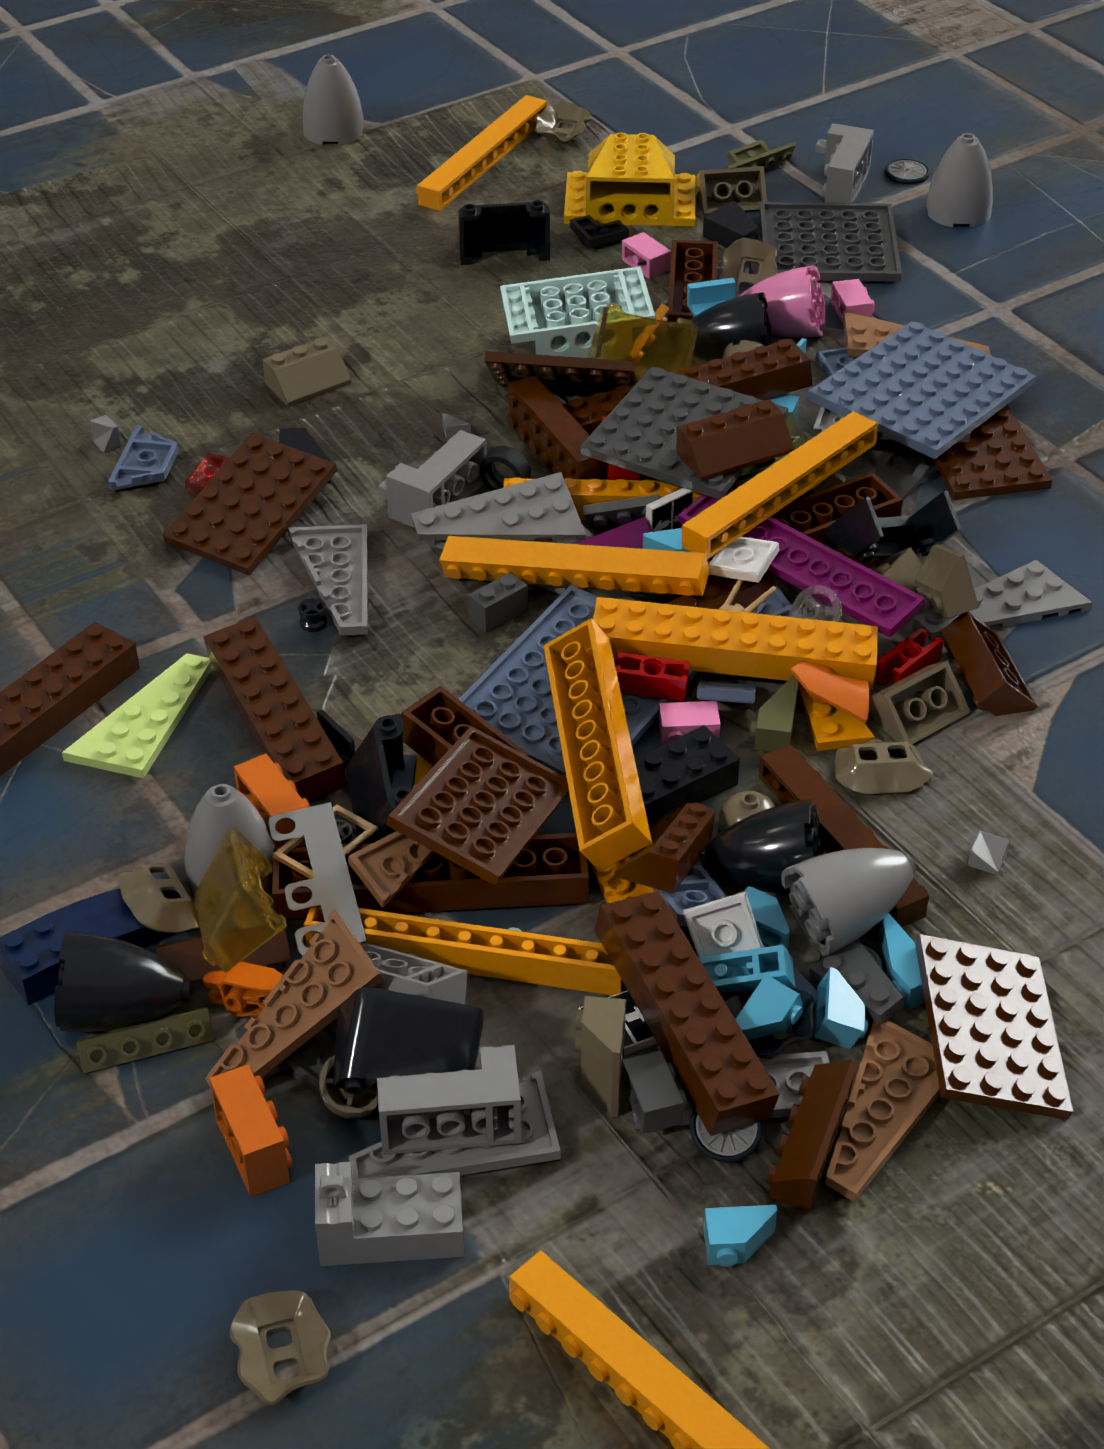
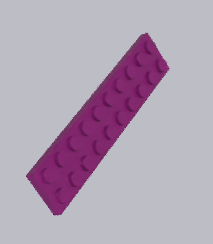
(810, 563)

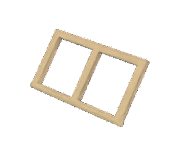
(281, 856)

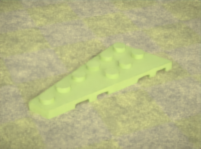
(141, 726)

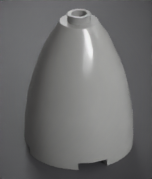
(331, 104)
(962, 185)
(213, 817)
(846, 893)

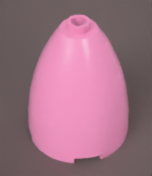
(793, 302)

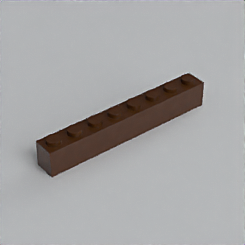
(795, 780)

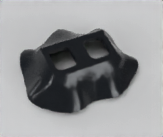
(769, 1046)

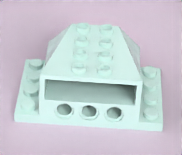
(565, 310)

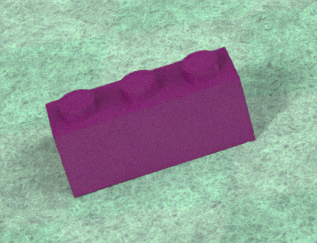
(624, 536)

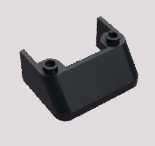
(869, 537)

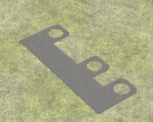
(331, 879)

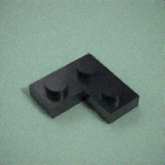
(596, 235)

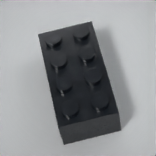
(685, 772)

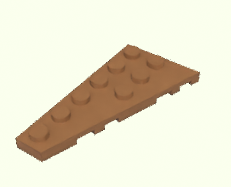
(866, 332)
(303, 1000)
(888, 1099)

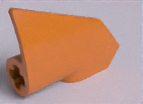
(837, 690)

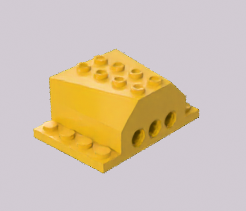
(631, 182)

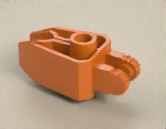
(242, 988)

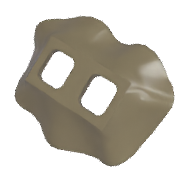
(562, 114)
(745, 251)
(884, 773)
(148, 904)
(309, 1343)

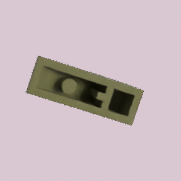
(776, 718)

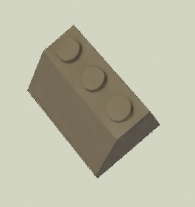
(722, 186)
(305, 371)
(900, 568)
(946, 583)
(919, 704)
(601, 1050)

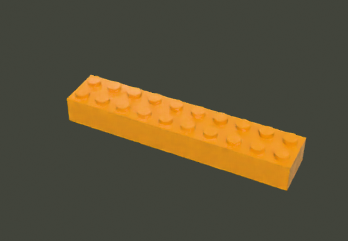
(737, 640)
(596, 746)

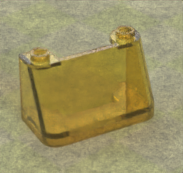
(643, 340)
(233, 905)

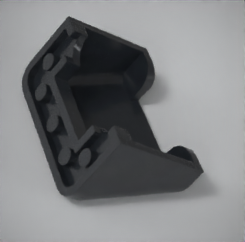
(504, 229)
(371, 775)
(402, 1035)

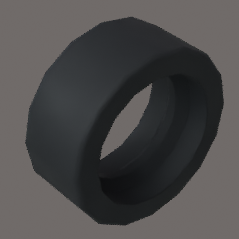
(507, 456)

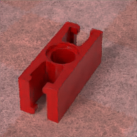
(908, 657)
(652, 676)

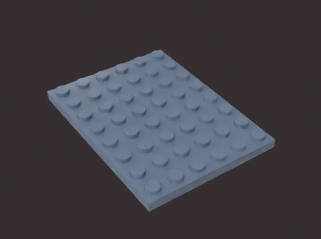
(923, 388)
(517, 688)

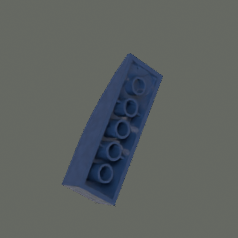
(32, 951)

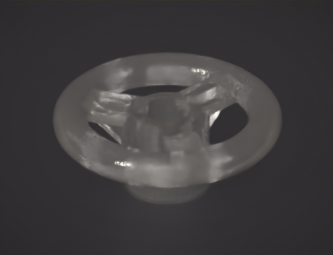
(805, 604)

